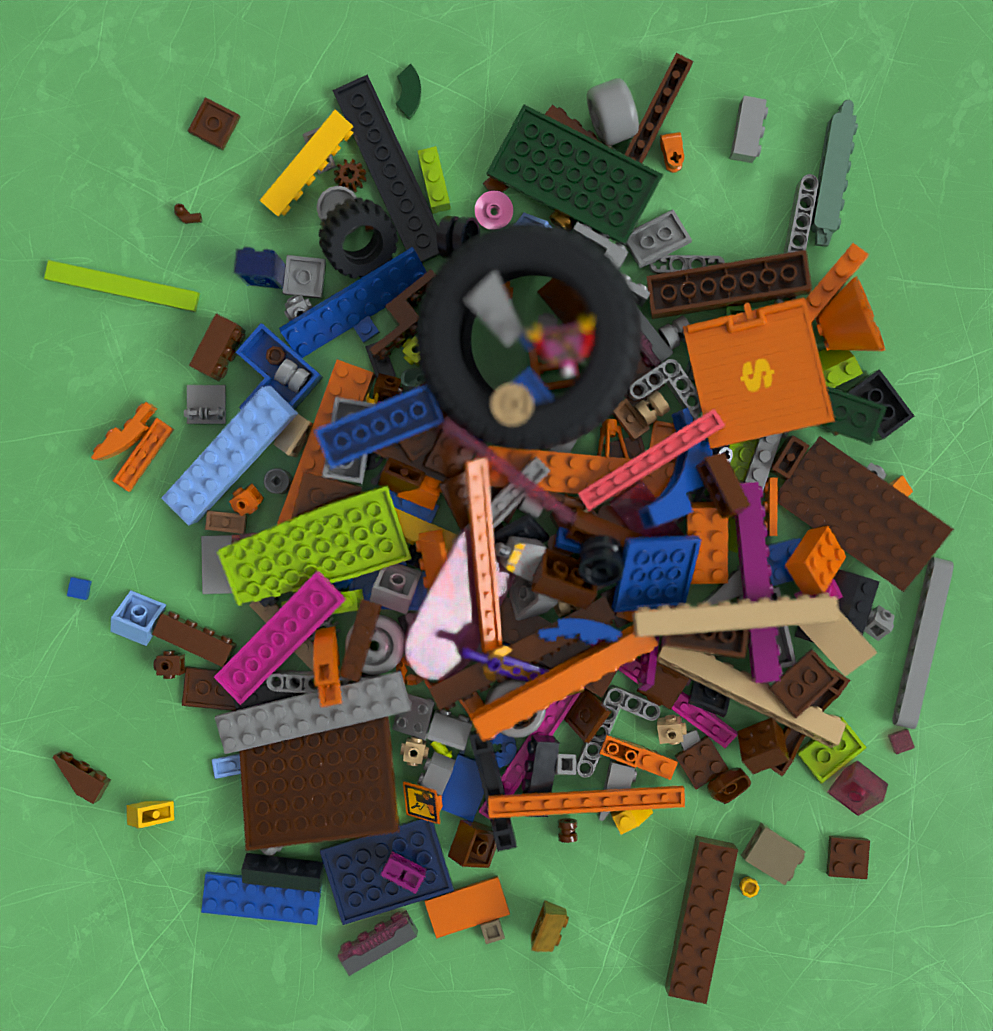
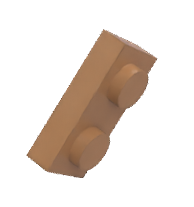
(630, 420)
(225, 522)

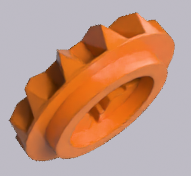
(409, 679)

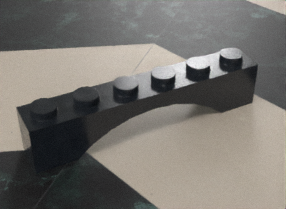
(492, 786)

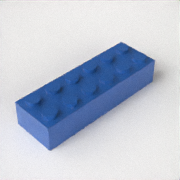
(379, 426)

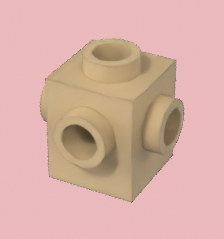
(671, 729)
(414, 744)

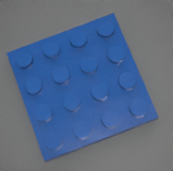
(656, 572)

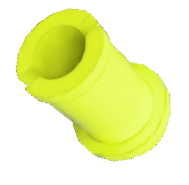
(441, 749)

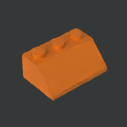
(433, 554)

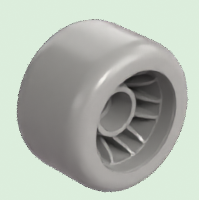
(612, 111)
(391, 650)
(523, 727)

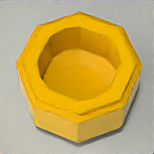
(749, 887)

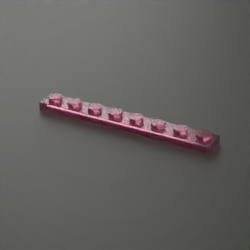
(516, 477)

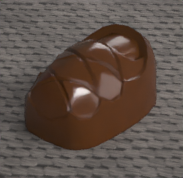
(729, 785)

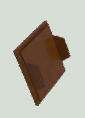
(667, 686)

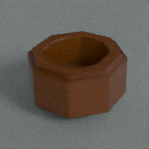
(275, 355)

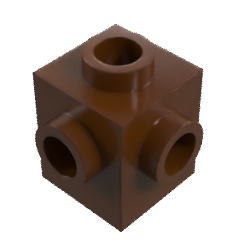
(387, 387)
(169, 664)

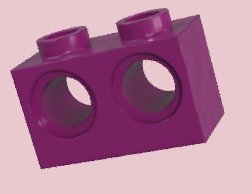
(403, 872)

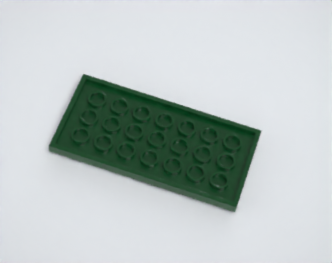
(574, 174)

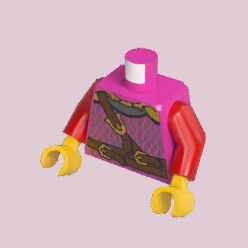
(563, 344)

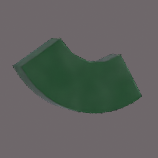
(411, 91)

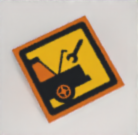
(422, 802)

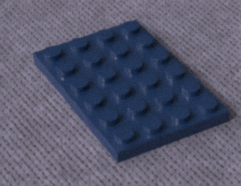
(357, 866)

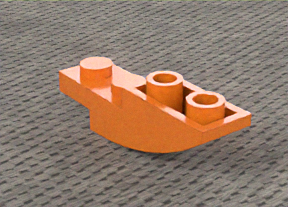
(120, 439)
(326, 666)
(638, 756)

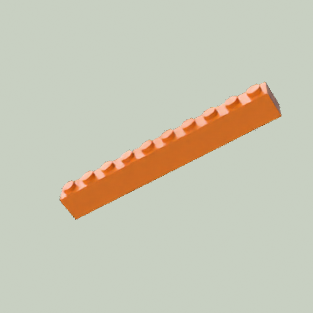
(559, 682)

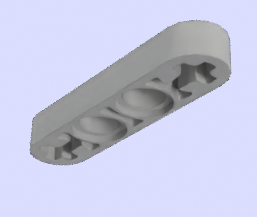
(686, 261)

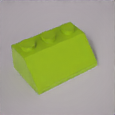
(838, 367)

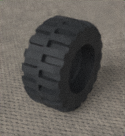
(342, 221)

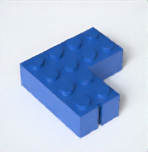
(254, 353)

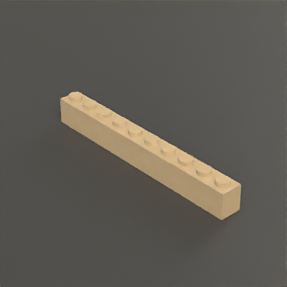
(735, 616)
(739, 687)

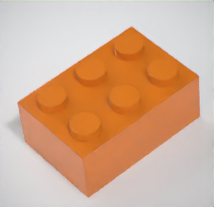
(816, 561)

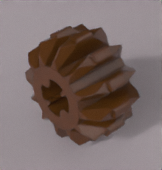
(357, 173)

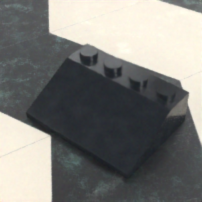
(856, 602)

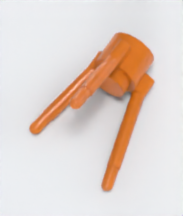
(609, 430)

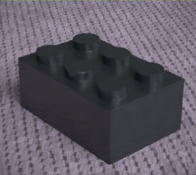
(878, 389)

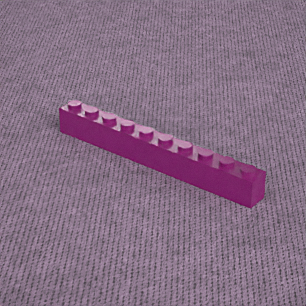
(756, 584)

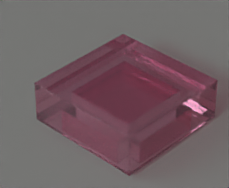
(901, 741)

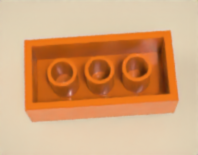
(712, 557)

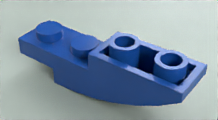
(588, 630)

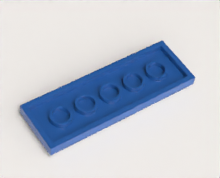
(229, 896)

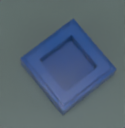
(79, 588)

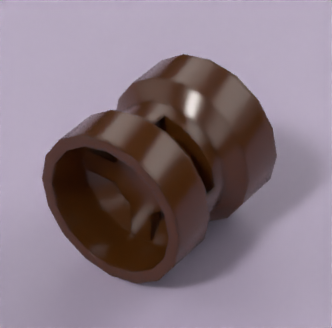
(567, 830)

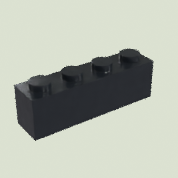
(540, 765)
(282, 872)

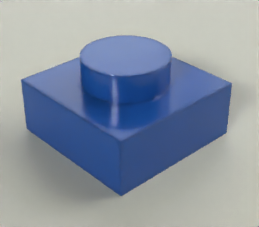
(366, 329)

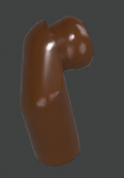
(185, 216)

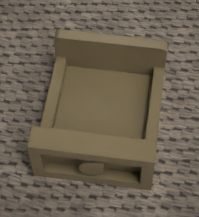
(773, 854)

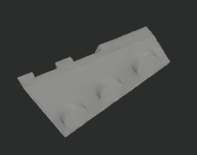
(495, 309)

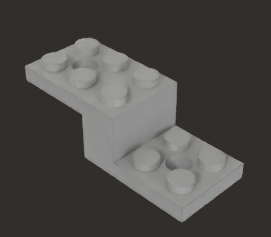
(616, 253)

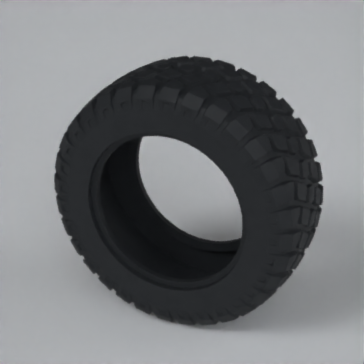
(448, 322)

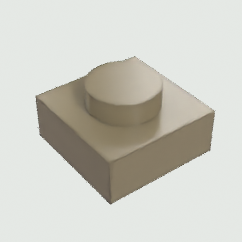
(492, 931)

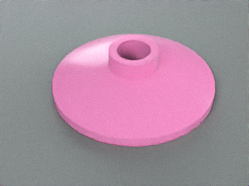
(493, 200)

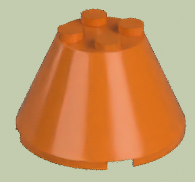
(849, 321)

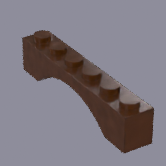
(794, 738)

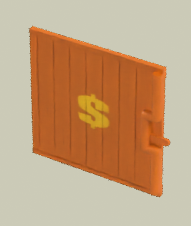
(759, 372)

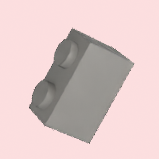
(437, 772)

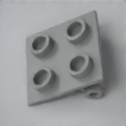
(206, 404)
(417, 719)

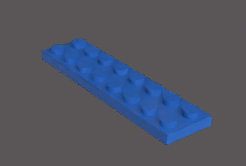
(352, 304)

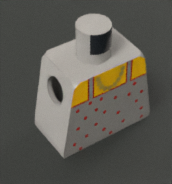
(521, 555)

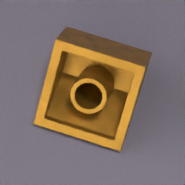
(548, 927)

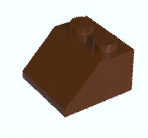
(473, 845)

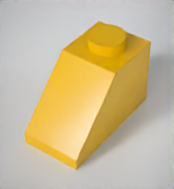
(150, 813)
(630, 819)

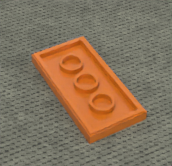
(467, 907)

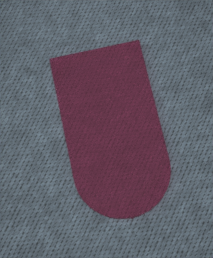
(450, 614)

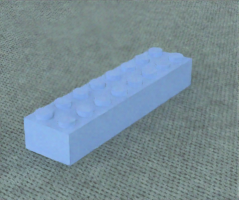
(229, 455)

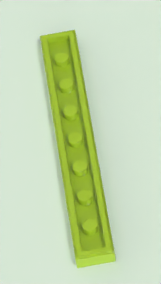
(121, 286)

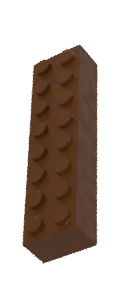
(729, 284)
(701, 919)

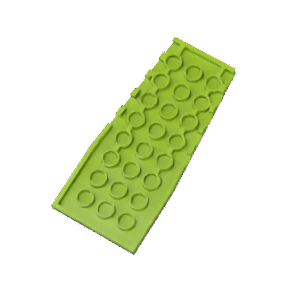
(335, 539)

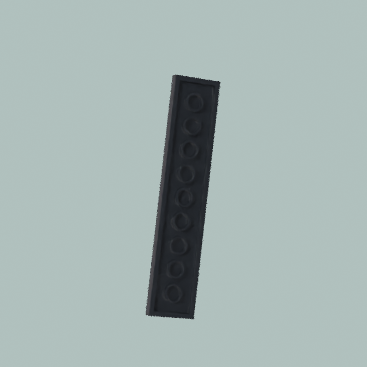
(389, 167)

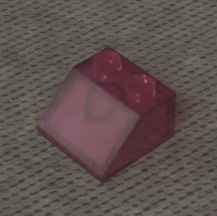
(858, 788)

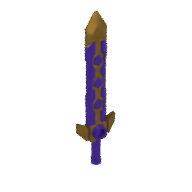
(497, 662)

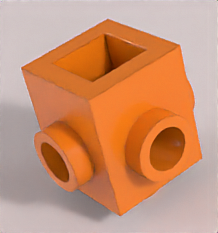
(246, 500)

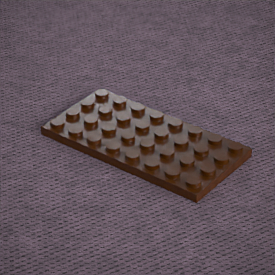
(863, 513)

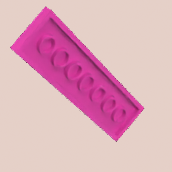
(279, 637)

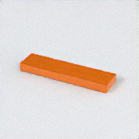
(143, 454)

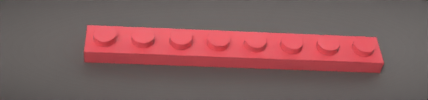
(651, 459)

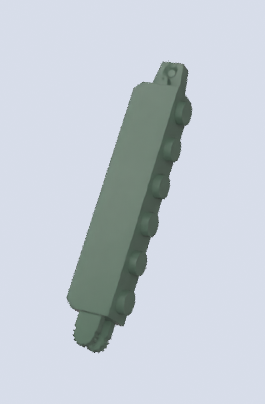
(833, 172)

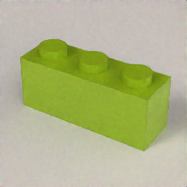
(434, 179)

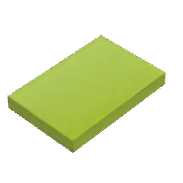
(826, 761)

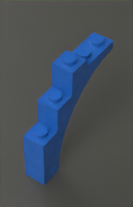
(685, 478)

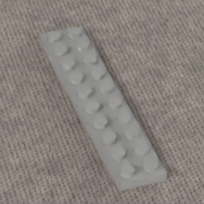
(304, 716)

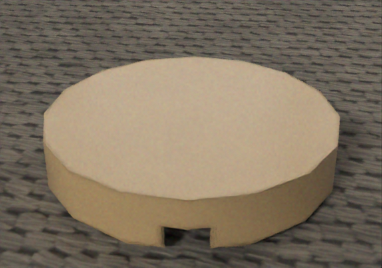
(512, 404)

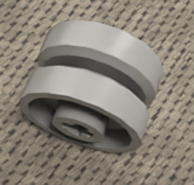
(331, 197)

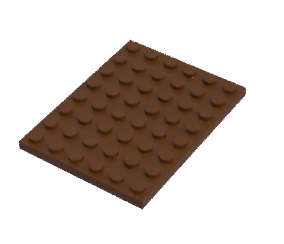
(320, 787)

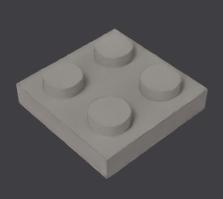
(304, 276)

